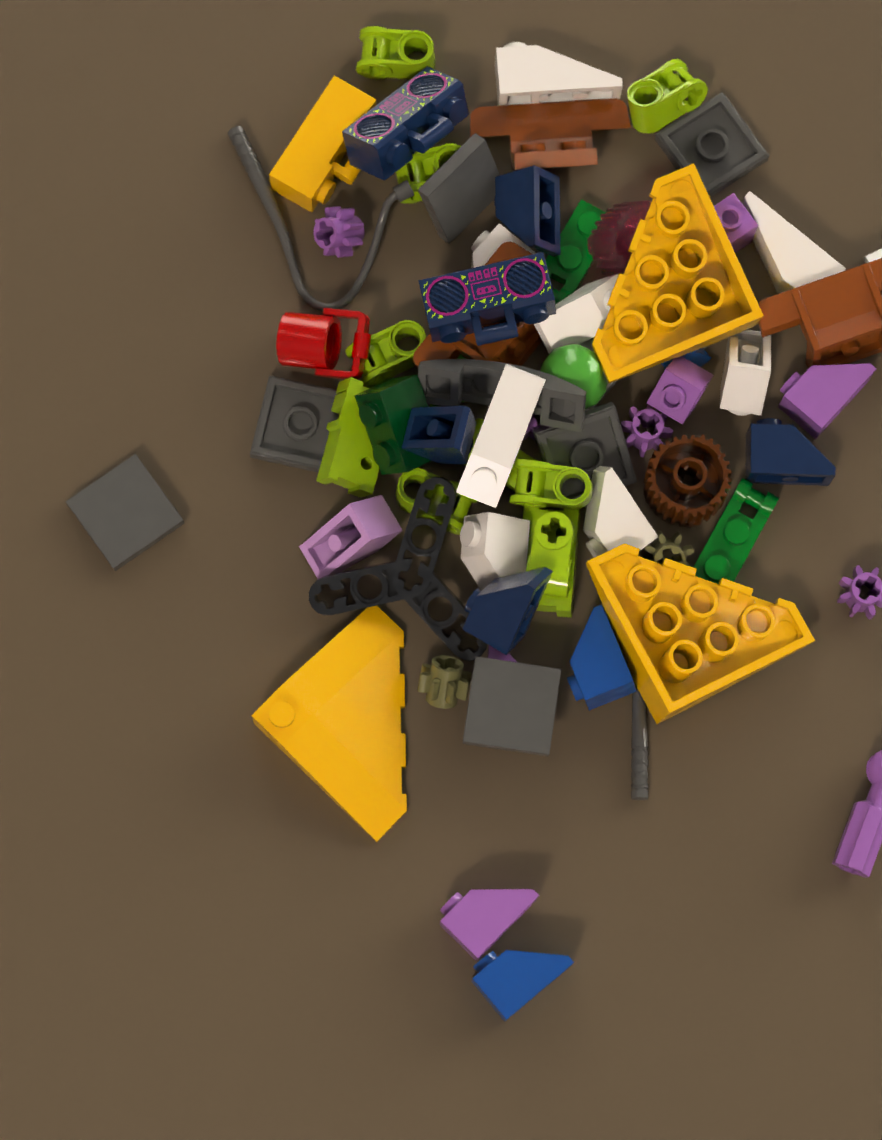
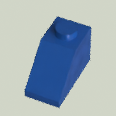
(599, 664)
(516, 977)

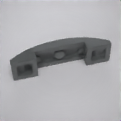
(475, 381)

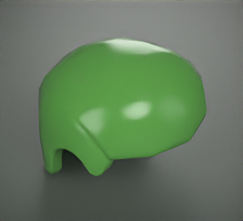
(578, 367)

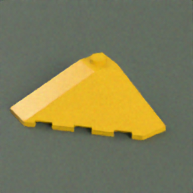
(678, 284)
(688, 633)
(344, 721)

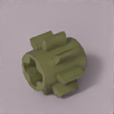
(656, 549)
(444, 681)

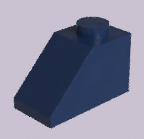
(530, 207)
(440, 433)
(784, 456)
(506, 608)

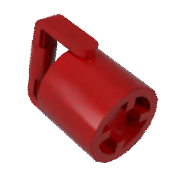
(317, 339)

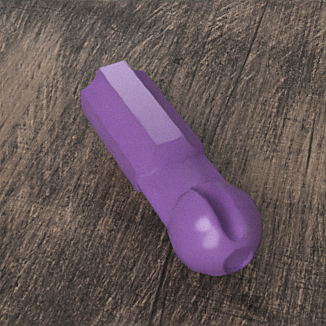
(864, 826)

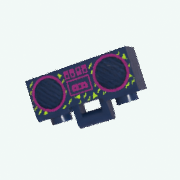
(406, 123)
(486, 295)

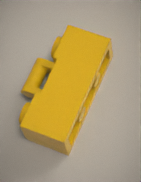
(314, 154)

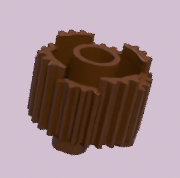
(679, 501)

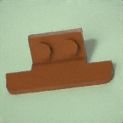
(550, 132)
(835, 314)
(509, 351)

